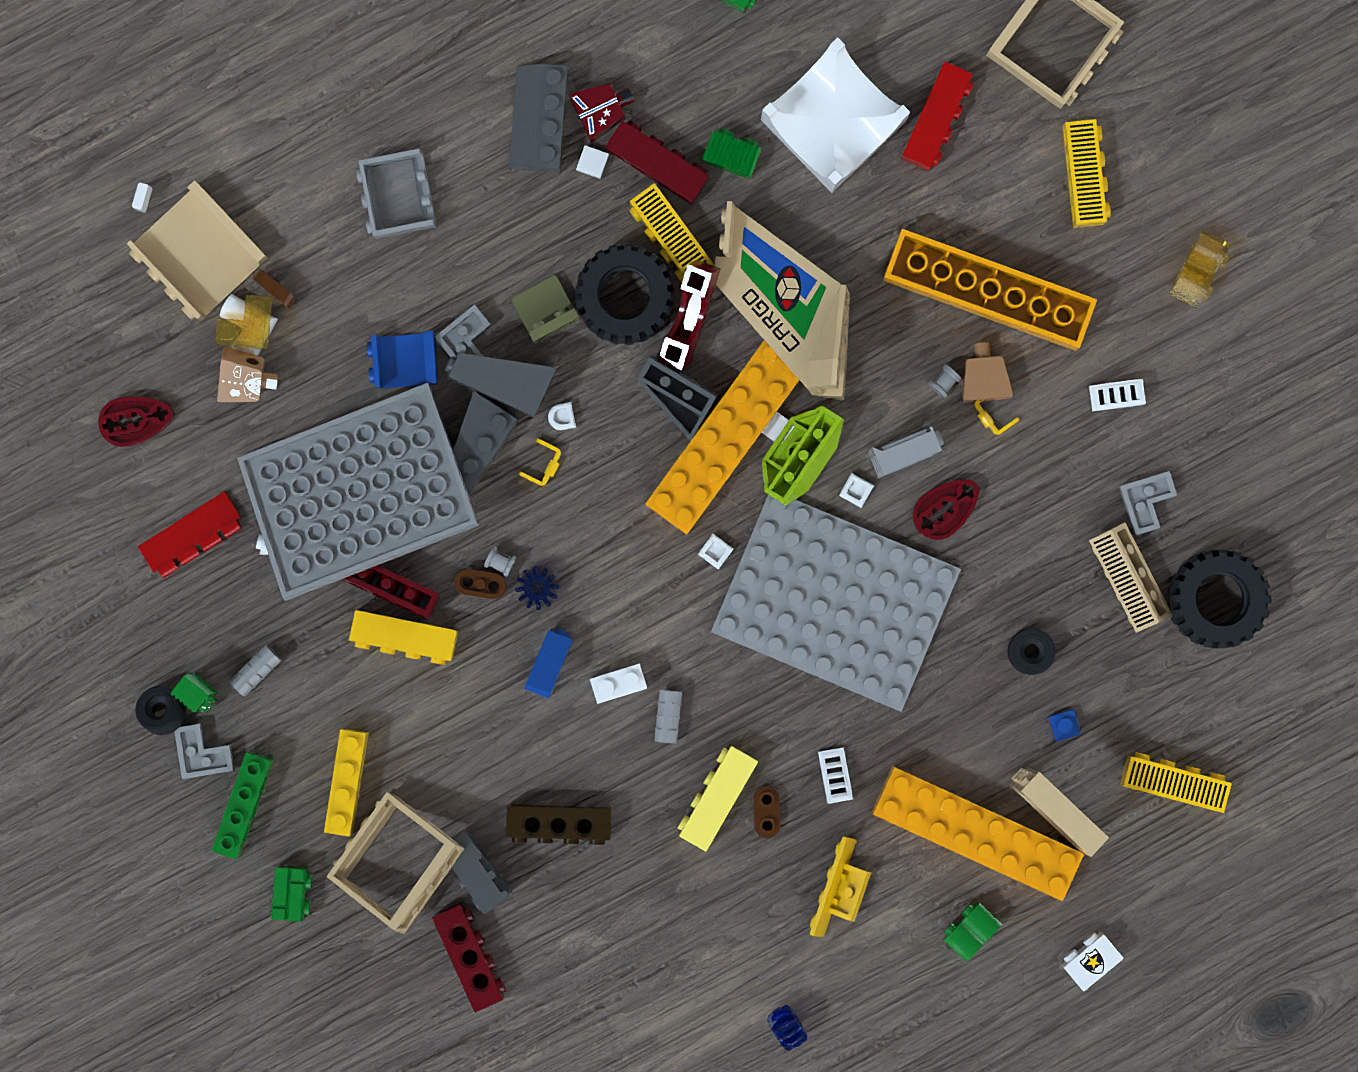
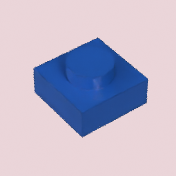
(1064, 725)

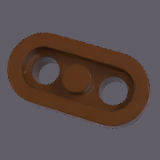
(480, 584)
(766, 812)

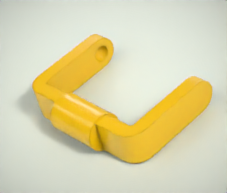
(988, 421)
(551, 468)

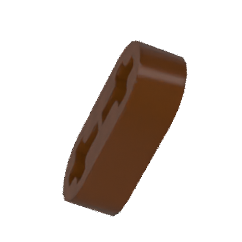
(274, 288)

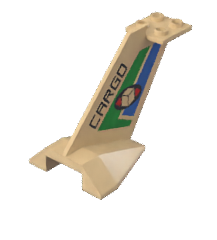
(787, 302)

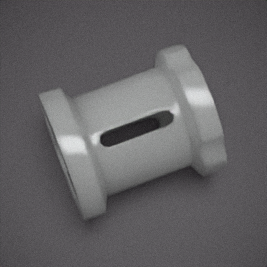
(944, 381)
(500, 561)

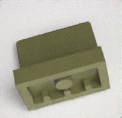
(545, 309)

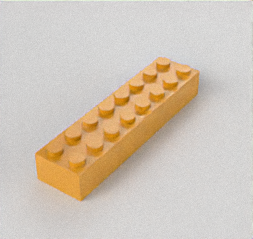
(989, 290)
(723, 439)
(977, 833)

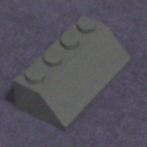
(539, 117)

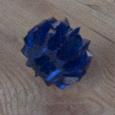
(535, 596)
(787, 1027)

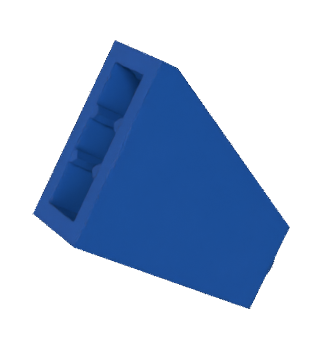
(549, 663)

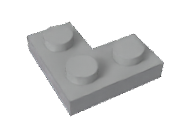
(459, 334)
(1139, 500)
(197, 760)

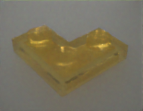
(250, 332)

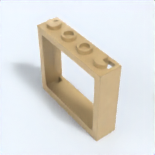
(1083, 75)
(1058, 810)
(426, 884)

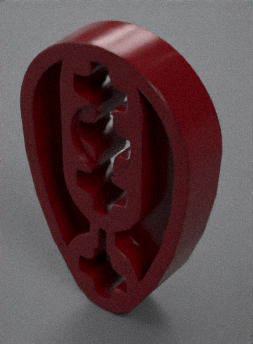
(126, 407)
(933, 500)

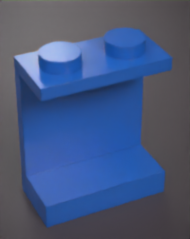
(403, 360)

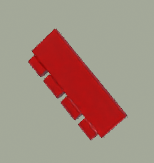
(194, 529)

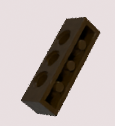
(598, 816)

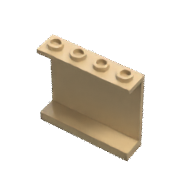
(197, 253)

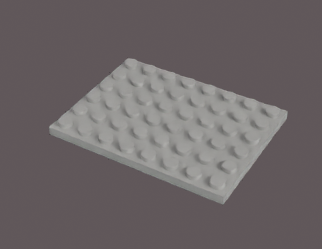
(357, 491)
(836, 601)

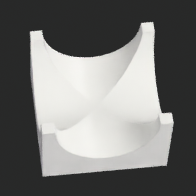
(834, 117)

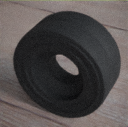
(1042, 641)
(150, 701)

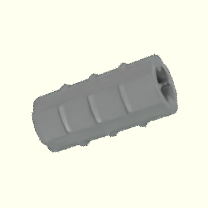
(255, 670)
(668, 716)

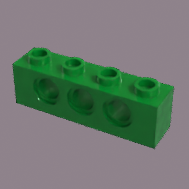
(242, 805)

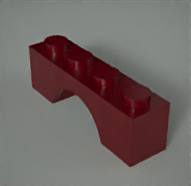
(696, 297)

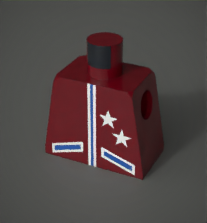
(600, 109)

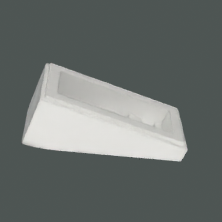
(1139, 391)
(844, 773)

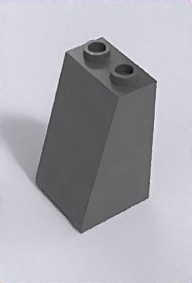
(505, 381)

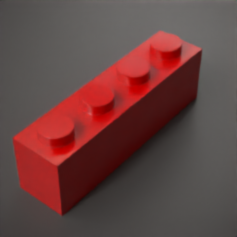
(936, 117)

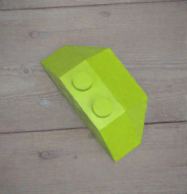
(798, 461)

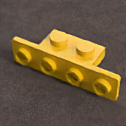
(843, 889)

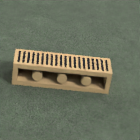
(1130, 577)

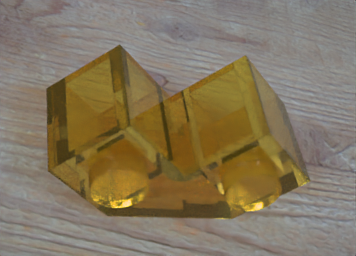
(1202, 262)

